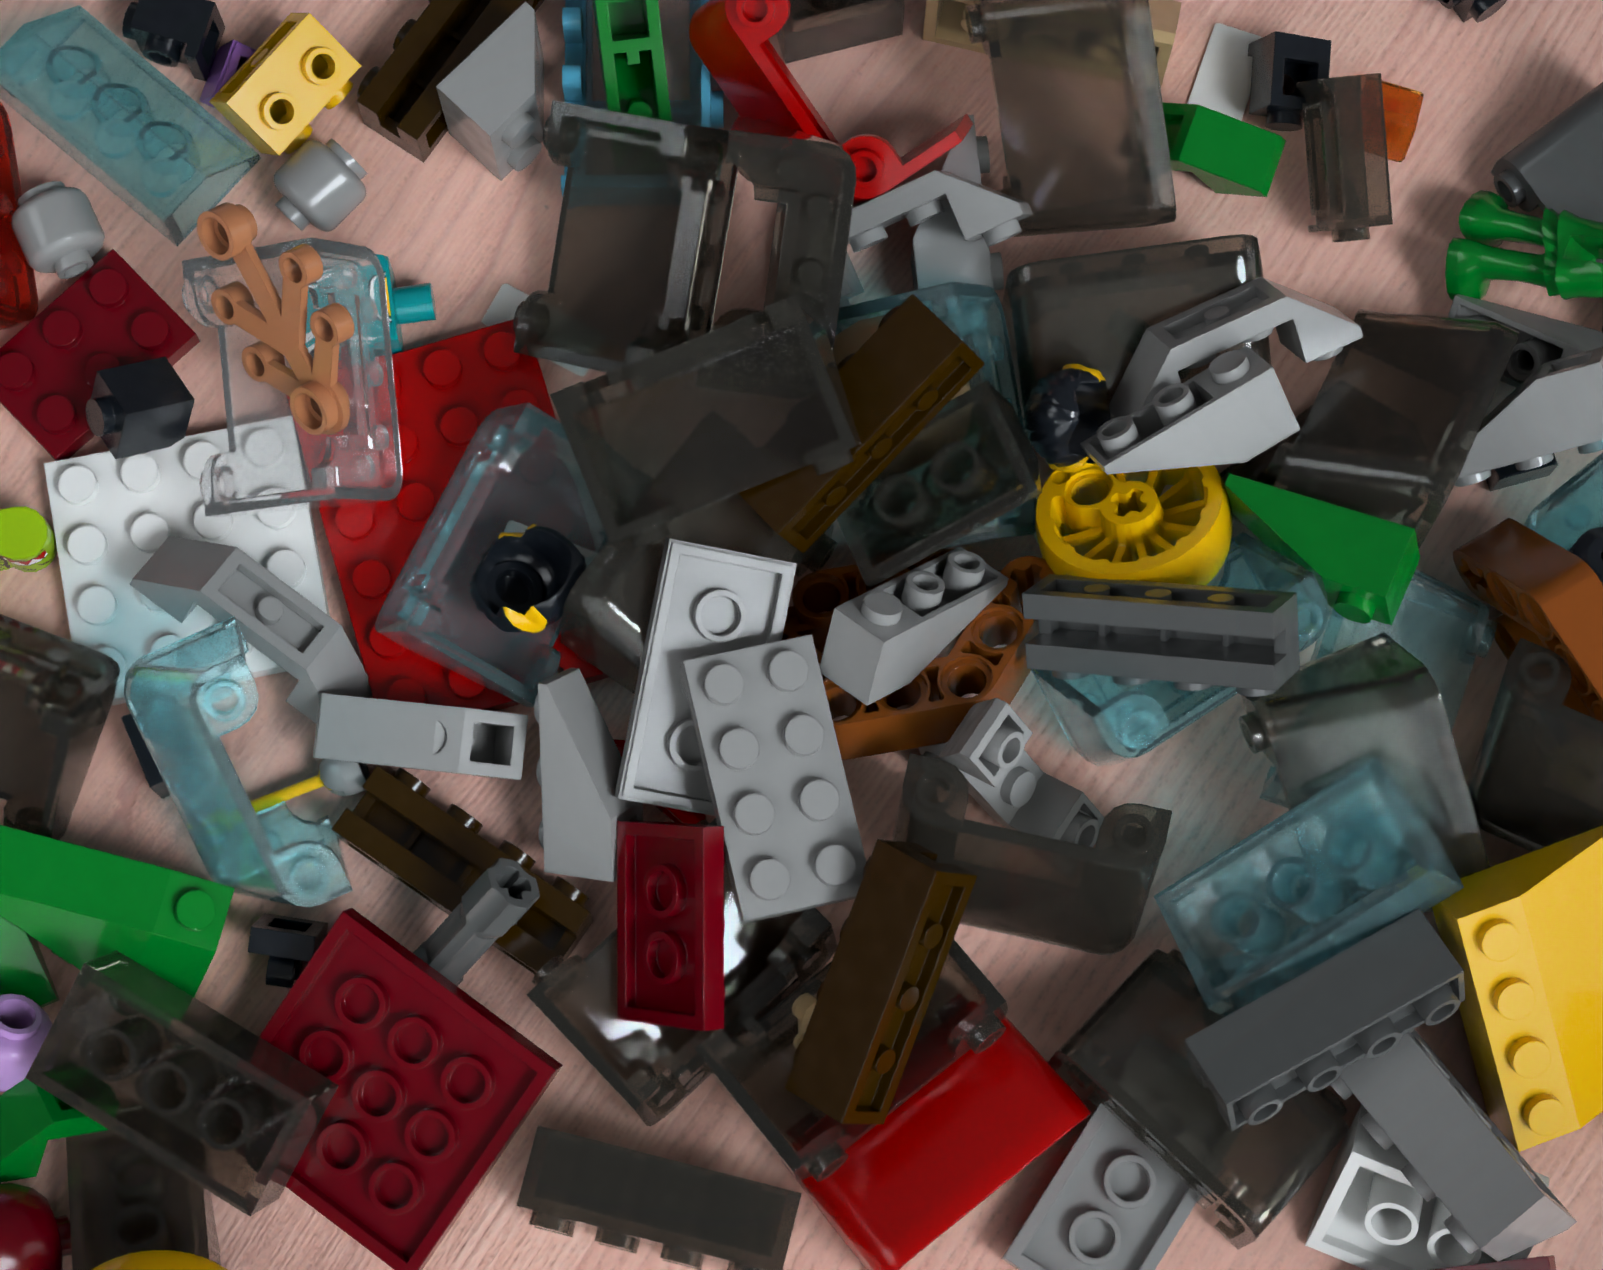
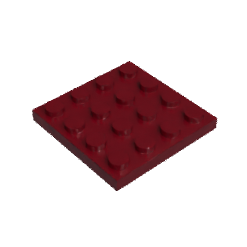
(421, 1095)

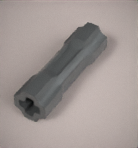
(480, 919)

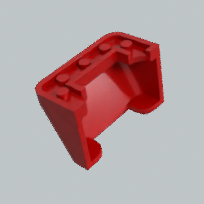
(946, 1151)

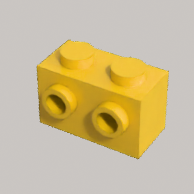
(287, 85)

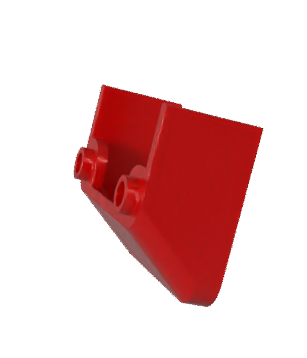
(736, 50)

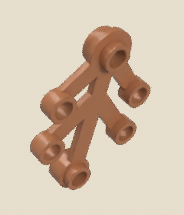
(312, 384)

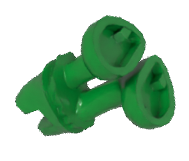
(1564, 269)

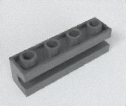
(1163, 633)
(1327, 1020)

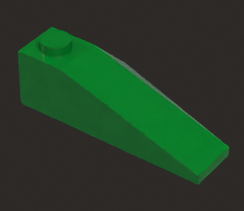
(102, 903)

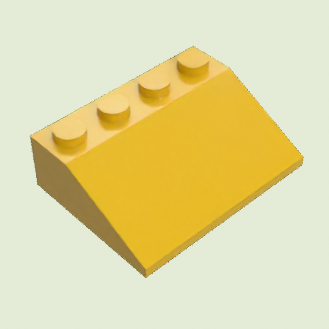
(1534, 985)

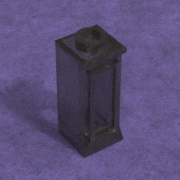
(1346, 155)

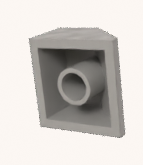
(498, 96)

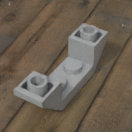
(977, 209)
(1241, 315)
(267, 611)
(1010, 784)

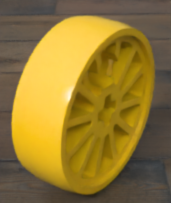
(1132, 530)

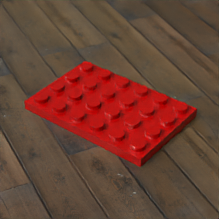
(441, 402)

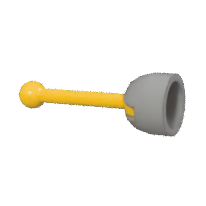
(337, 776)

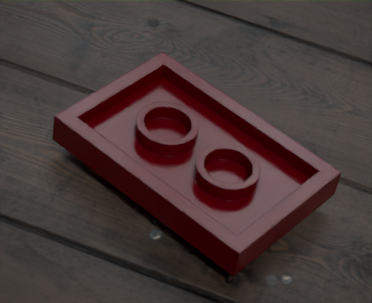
(93, 326)
(670, 924)

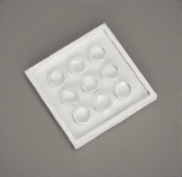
(120, 512)

